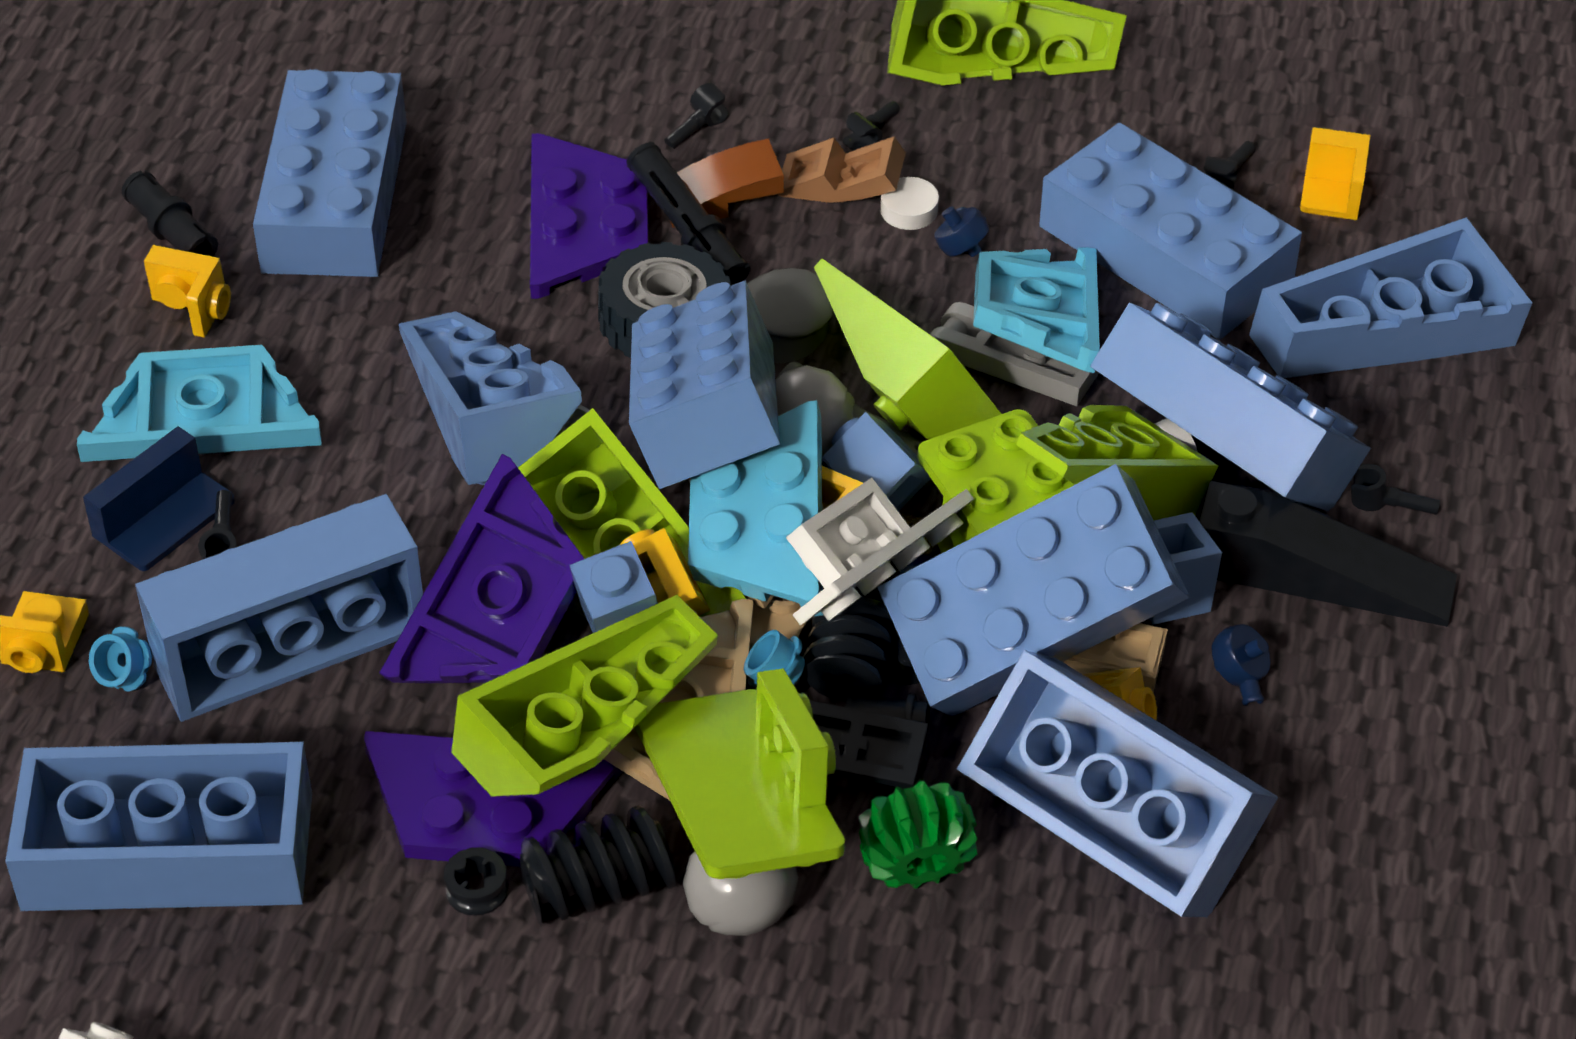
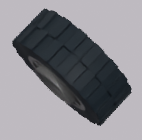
(648, 279)

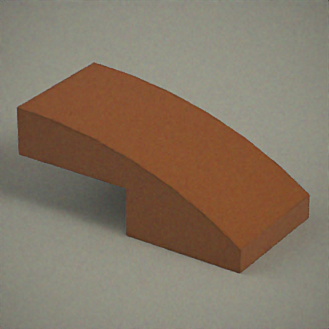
(734, 176)

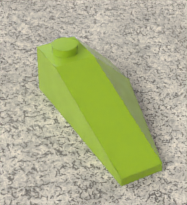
(978, 38)
(907, 367)
(1164, 468)
(606, 496)
(577, 701)

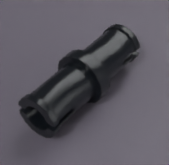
(167, 215)

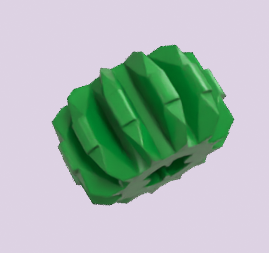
(917, 835)

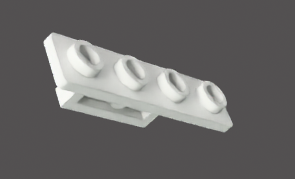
(857, 541)

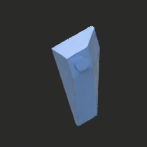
(487, 394)

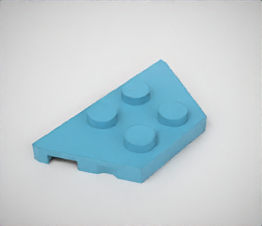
(1041, 303)
(216, 394)
(751, 507)

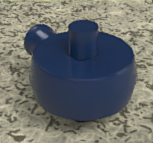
(961, 231)
(1242, 660)

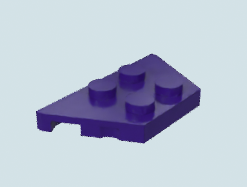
(581, 212)
(493, 591)
(446, 810)

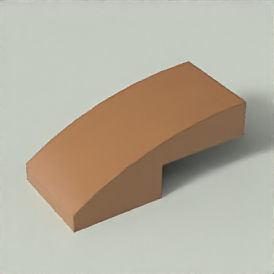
(831, 175)

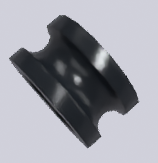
(456, 881)

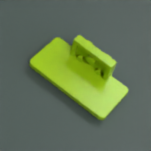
(993, 471)
(747, 777)

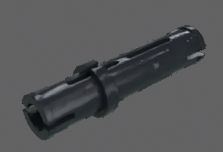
(684, 210)

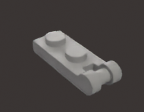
(1009, 360)

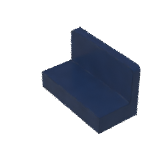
(153, 501)

